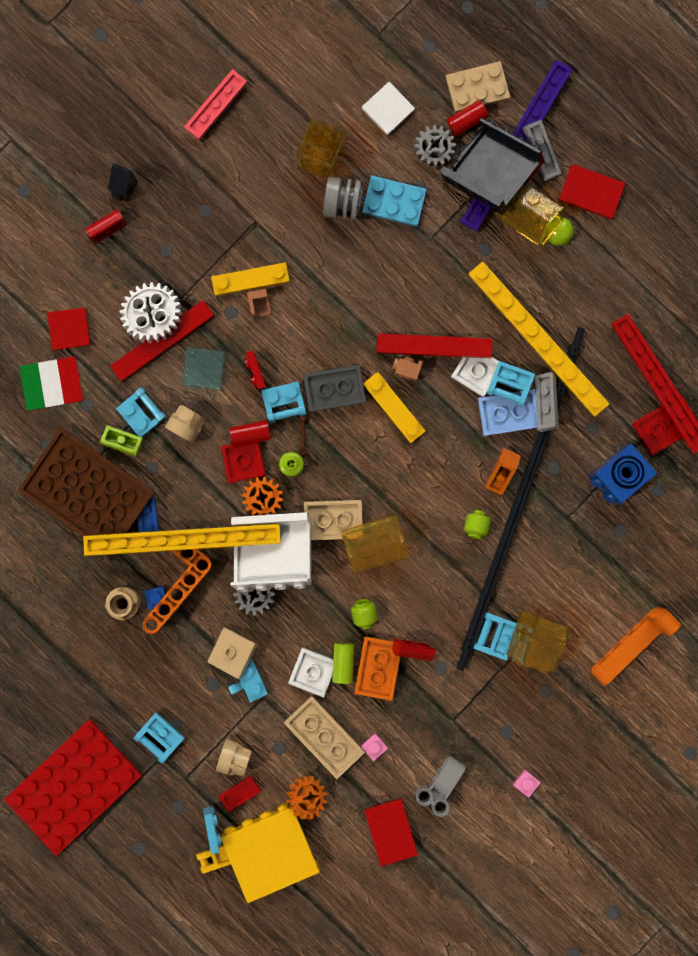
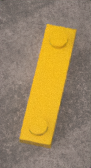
(250, 279)
(394, 407)

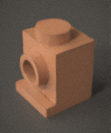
(407, 368)

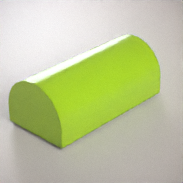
(122, 441)
(343, 663)

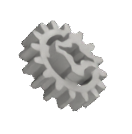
(430, 140)
(249, 606)

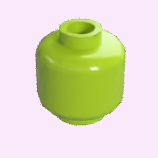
(294, 471)
(477, 524)
(364, 613)

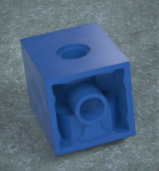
(610, 478)

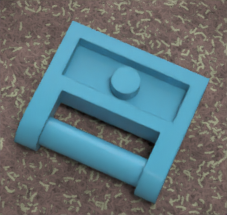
(512, 377)
(282, 396)
(136, 416)
(501, 637)
(163, 733)
(211, 824)

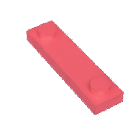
(215, 104)

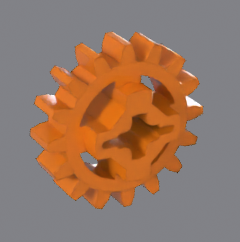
(254, 499)
(312, 805)

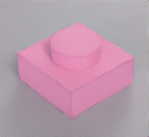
(374, 746)
(526, 783)

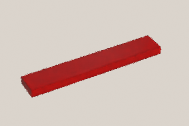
(434, 346)
(148, 351)

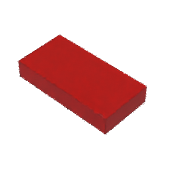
(239, 793)

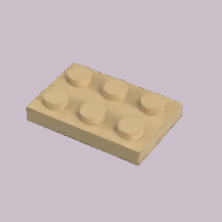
(479, 83)
(332, 517)

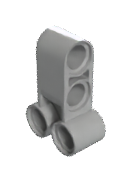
(441, 785)

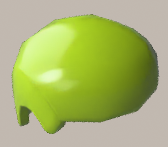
(562, 234)

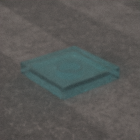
(203, 368)

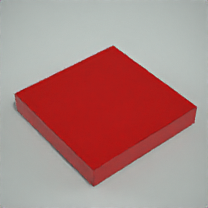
(69, 329)
(243, 462)

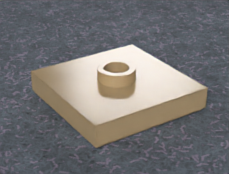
(232, 653)

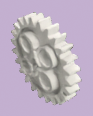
(134, 317)

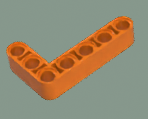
(181, 586)
(656, 622)

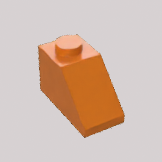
(503, 471)

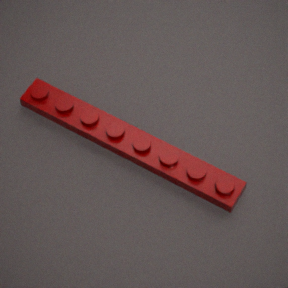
(658, 380)

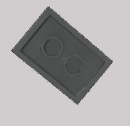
(334, 388)

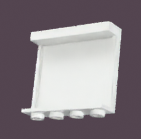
(275, 564)

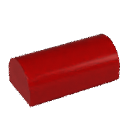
(467, 118)
(106, 226)
(250, 433)
(413, 649)

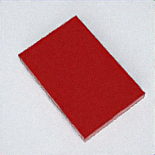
(591, 191)
(657, 430)
(391, 832)

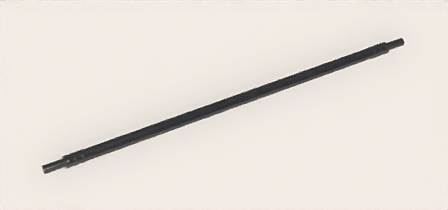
(513, 519)

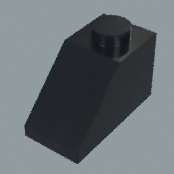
(121, 182)

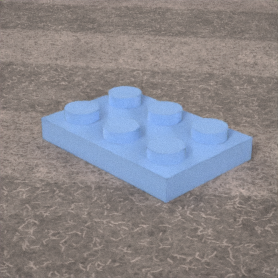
(505, 416)

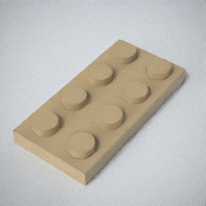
(324, 737)

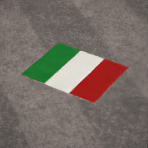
(51, 383)

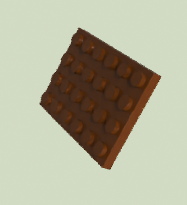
(85, 488)

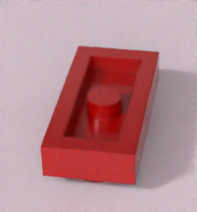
(251, 363)

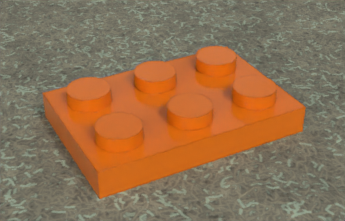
(377, 669)

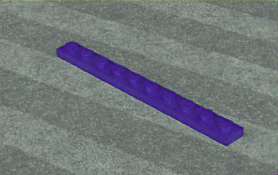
(536, 111)

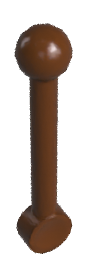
(303, 450)

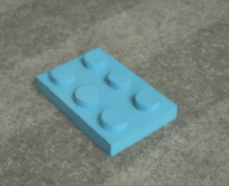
(394, 201)

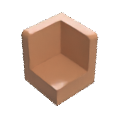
(259, 303)

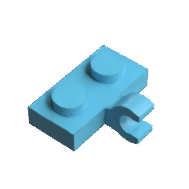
(251, 683)

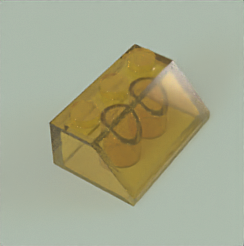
(533, 215)
(375, 544)

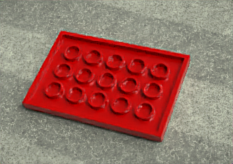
(73, 787)

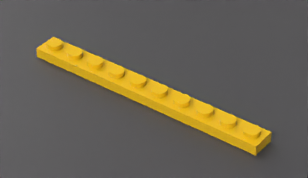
(538, 339)
(181, 540)

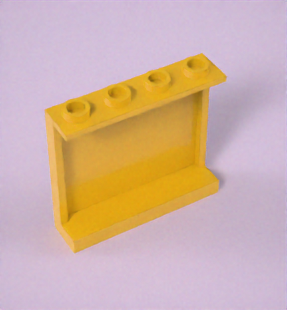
(269, 852)

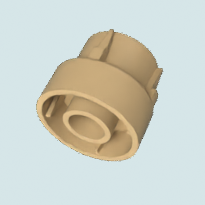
(185, 423)
(115, 610)
(233, 759)

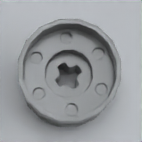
(342, 198)

